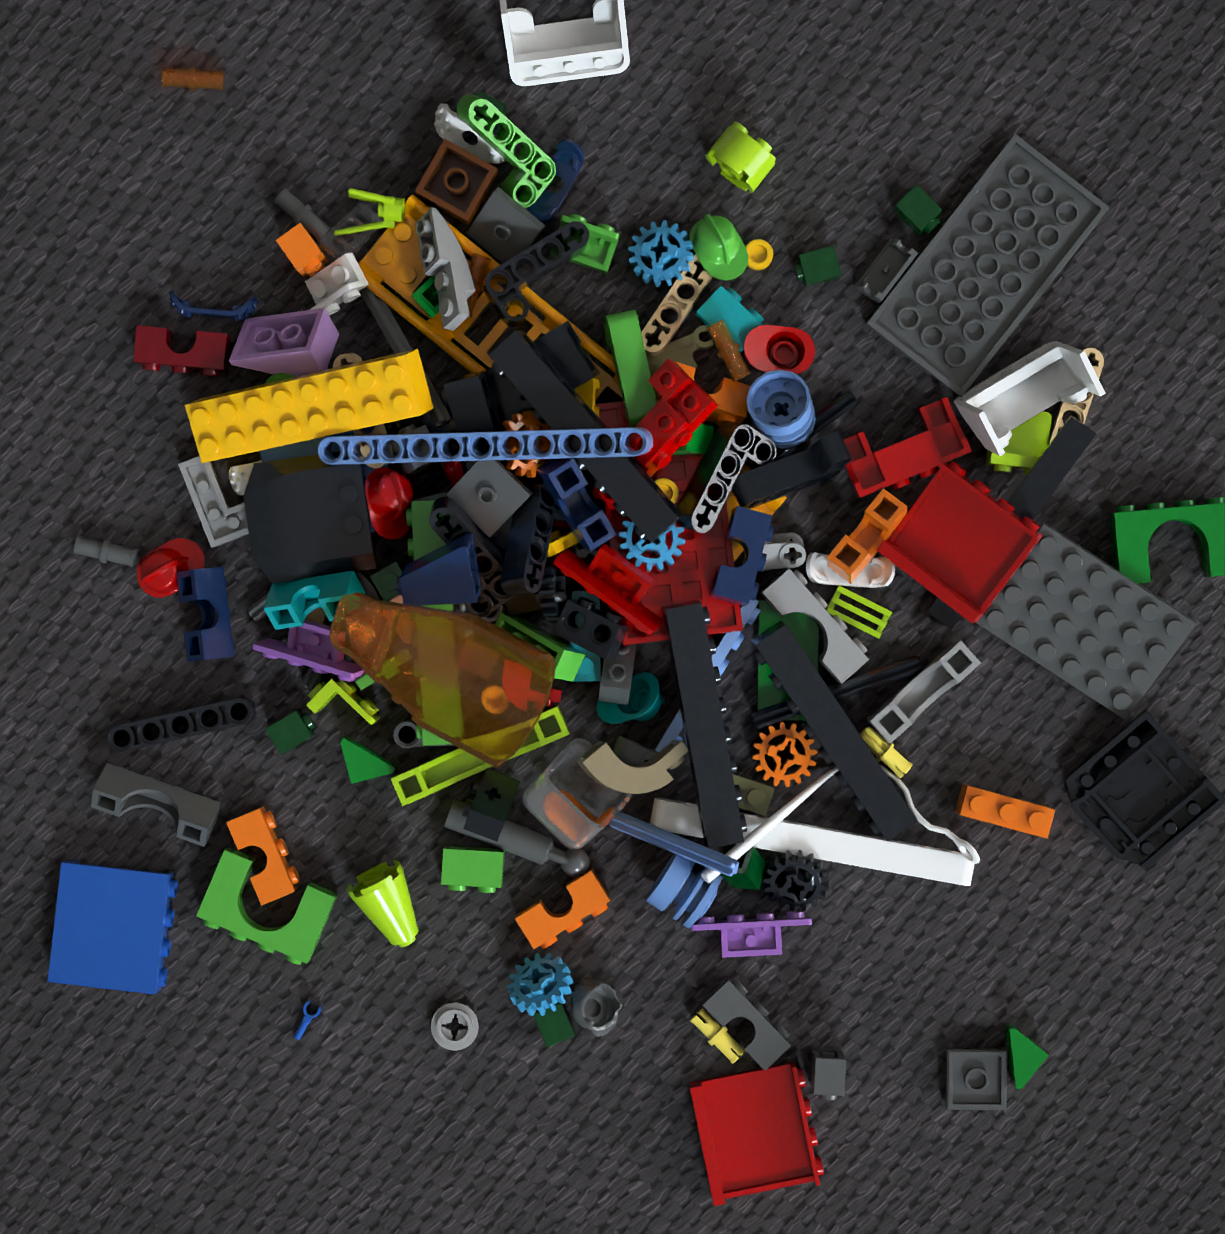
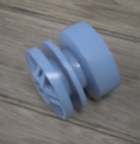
(779, 394)
(684, 889)

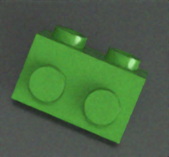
(600, 245)

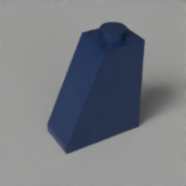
(442, 575)

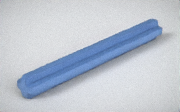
(675, 844)

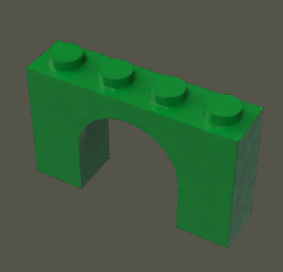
(1133, 529)

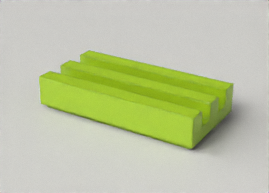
(880, 622)

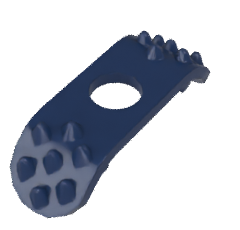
(568, 162)
(238, 312)

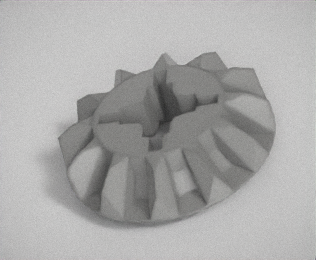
(443, 1034)

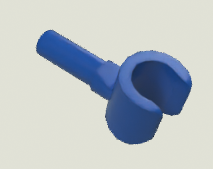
(305, 1021)

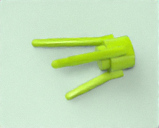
(389, 208)

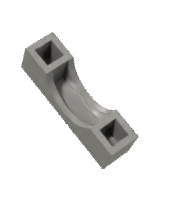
(840, 653)
(922, 690)

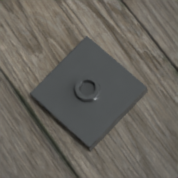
(505, 227)
(489, 494)
(976, 1079)

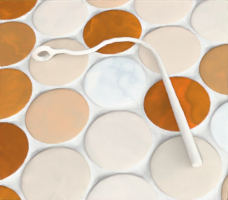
(764, 828)

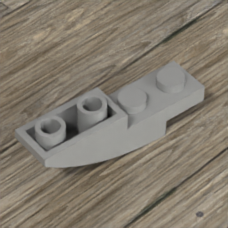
(447, 263)

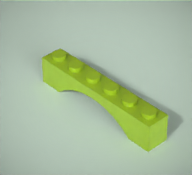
(460, 764)

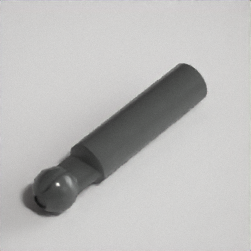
(524, 843)

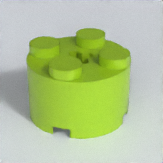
(741, 157)

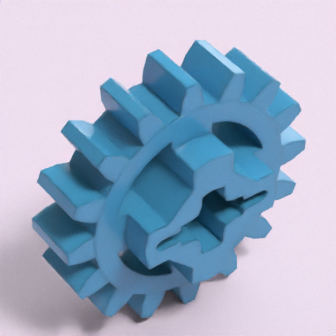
(651, 244)
(660, 550)
(540, 984)

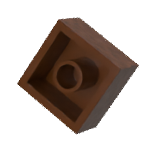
(457, 182)

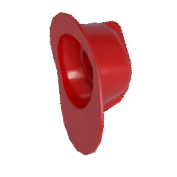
(779, 348)
(387, 499)
(159, 567)

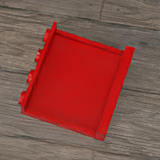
(961, 542)
(755, 1131)

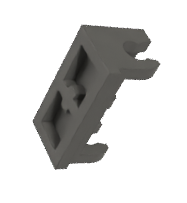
(885, 270)

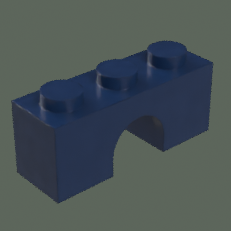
(580, 512)
(750, 531)
(208, 591)

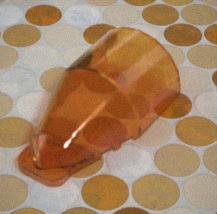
(449, 671)

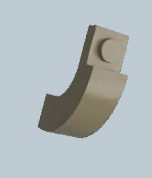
(608, 770)

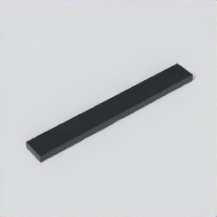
(1037, 487)

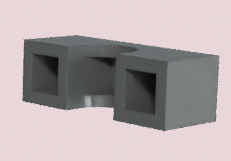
(730, 1001)

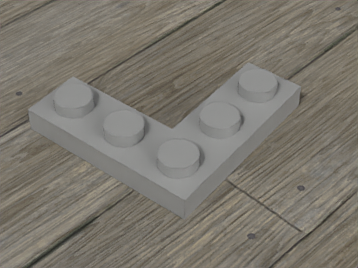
(218, 520)

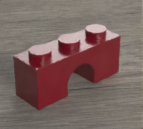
(155, 350)

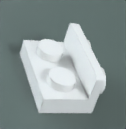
(337, 284)

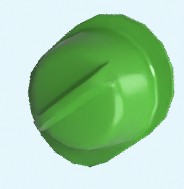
(719, 247)

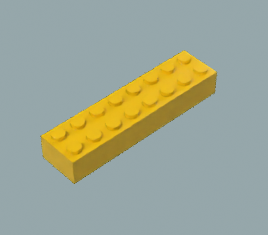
(310, 406)

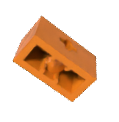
(302, 251)

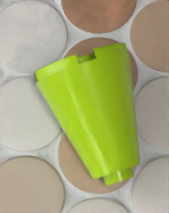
(386, 902)

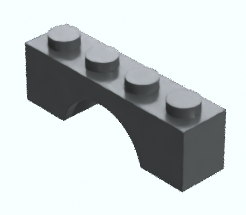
(125, 790)

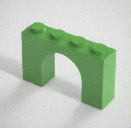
(225, 909)

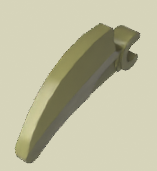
(681, 350)

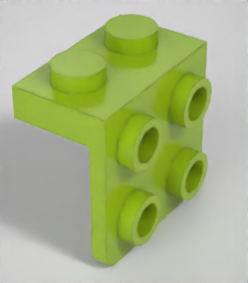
(1024, 447)
(324, 693)

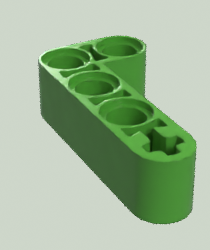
(504, 144)
(631, 364)

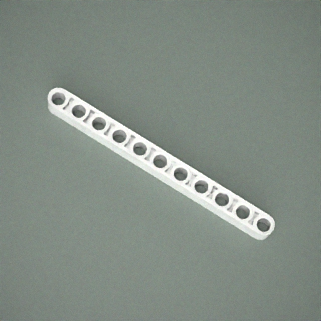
(830, 844)

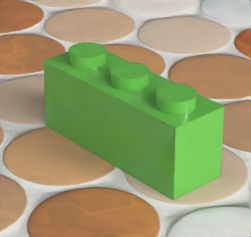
(566, 657)

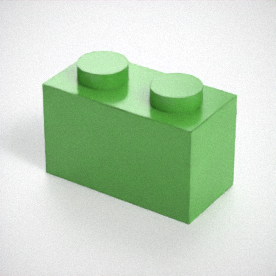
(472, 868)

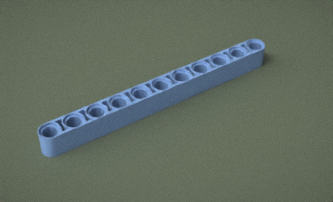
(470, 451)

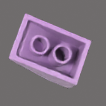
(286, 343)

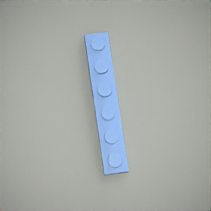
(729, 640)

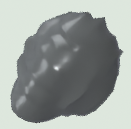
(595, 1006)

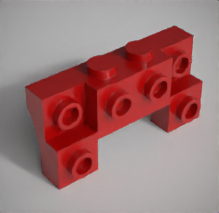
(673, 418)
(910, 457)

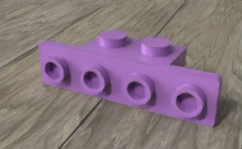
(311, 647)
(751, 936)

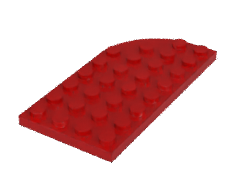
(694, 570)

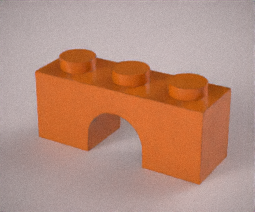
(728, 395)
(858, 548)
(1005, 811)
(257, 830)
(542, 925)

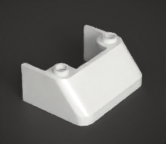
(568, 47)
(1026, 389)

